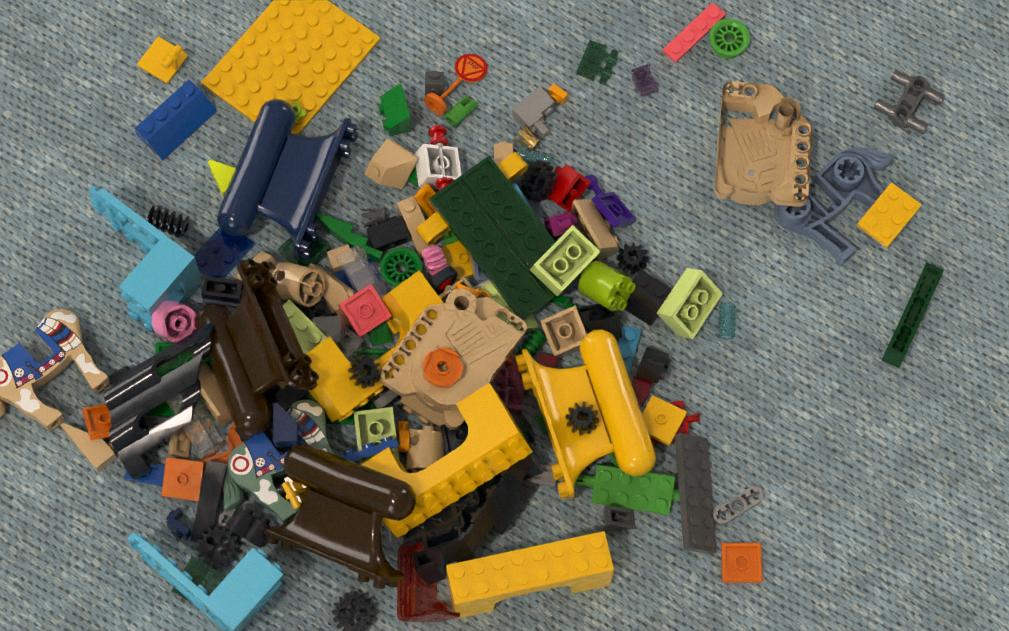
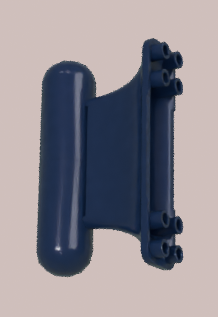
(283, 176)

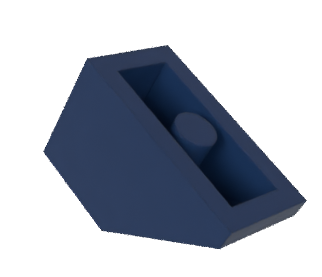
(285, 428)

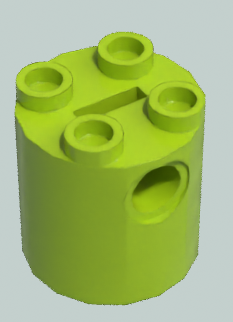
(606, 286)

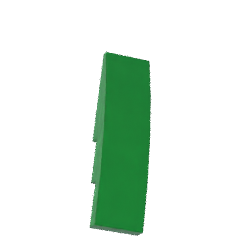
(345, 234)

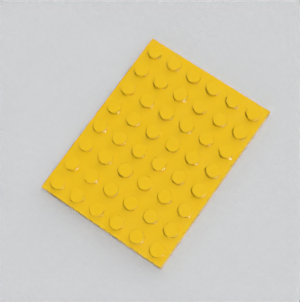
(294, 55)

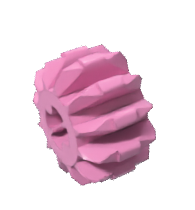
(434, 259)

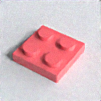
(365, 310)

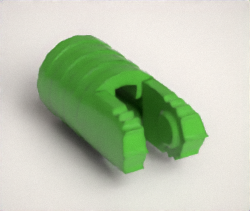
(460, 111)

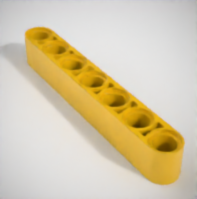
(435, 227)

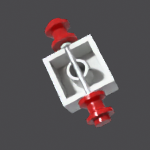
(437, 162)

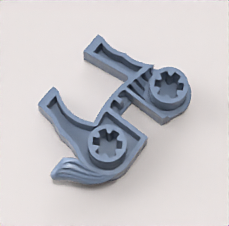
(842, 179)

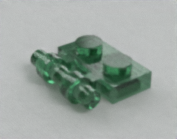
(592, 59)

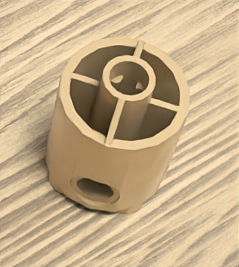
(299, 283)
(424, 448)

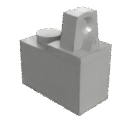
(532, 110)

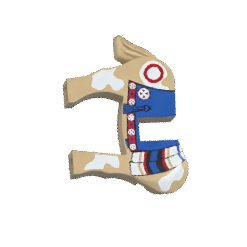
(22, 375)

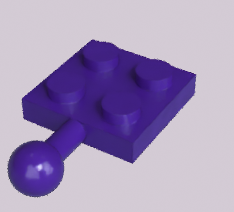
(610, 205)

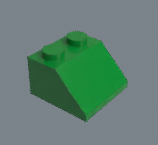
(395, 111)

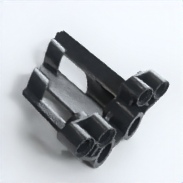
(142, 389)

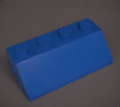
(175, 120)

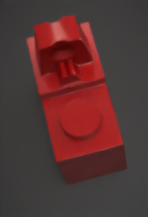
(568, 187)

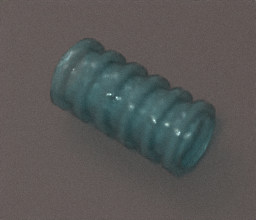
(529, 156)
(727, 319)

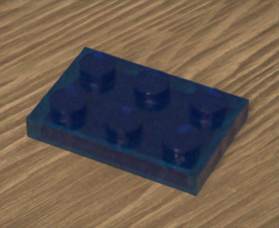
(222, 254)

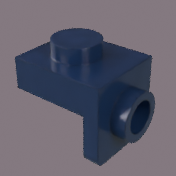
(178, 529)

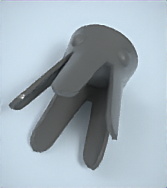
(378, 214)

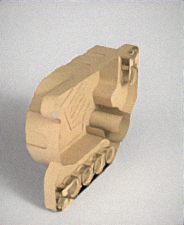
(754, 156)
(473, 333)

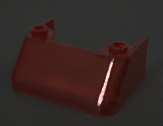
(414, 596)

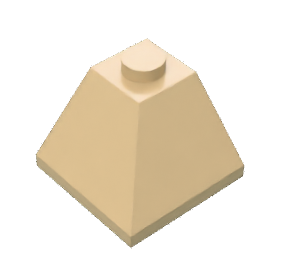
(391, 165)

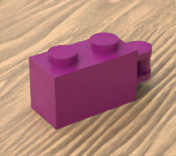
(560, 222)

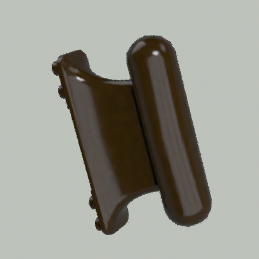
(254, 349)
(343, 512)

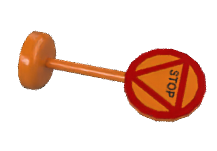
(469, 69)

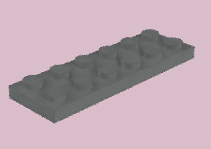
(695, 494)

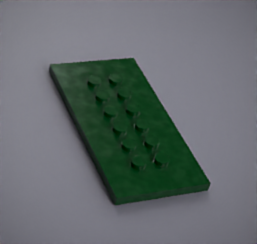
(498, 234)

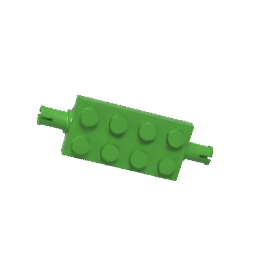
(647, 492)

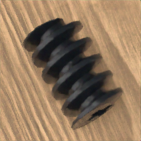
(167, 222)

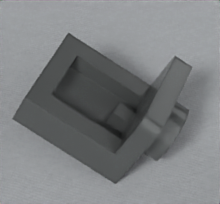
(434, 82)

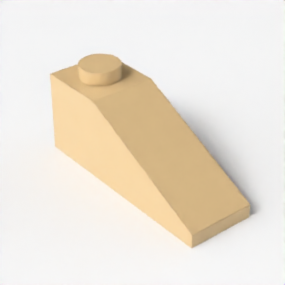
(413, 218)
(335, 290)
(95, 451)

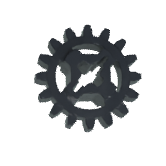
(538, 182)

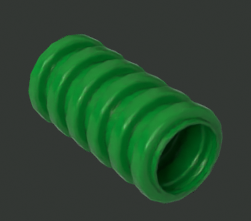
(532, 344)

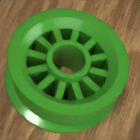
(740, 38)

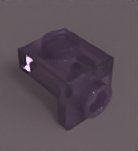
(643, 80)

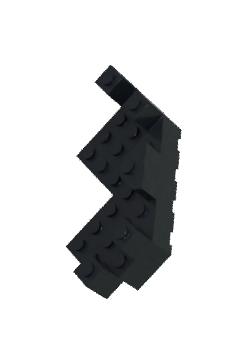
(464, 524)

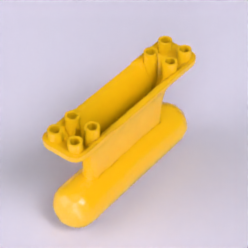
(608, 388)

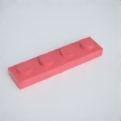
(693, 32)

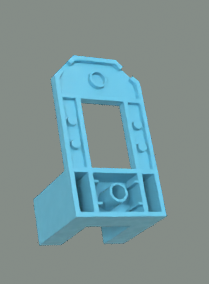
(163, 273)
(234, 599)

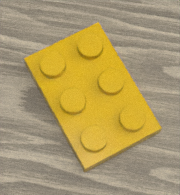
(889, 215)

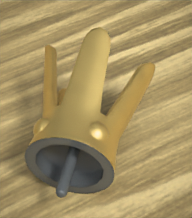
(530, 140)

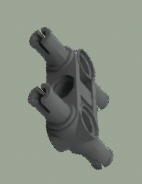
(909, 101)

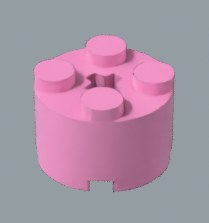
(173, 321)

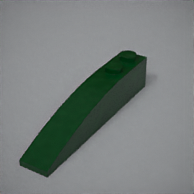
(912, 315)

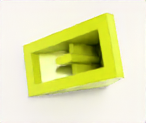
(222, 175)

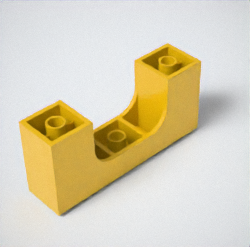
(334, 389)
(490, 448)
(573, 562)

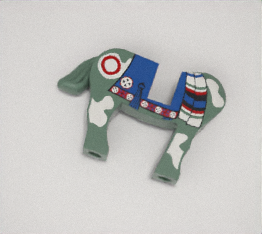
(258, 463)

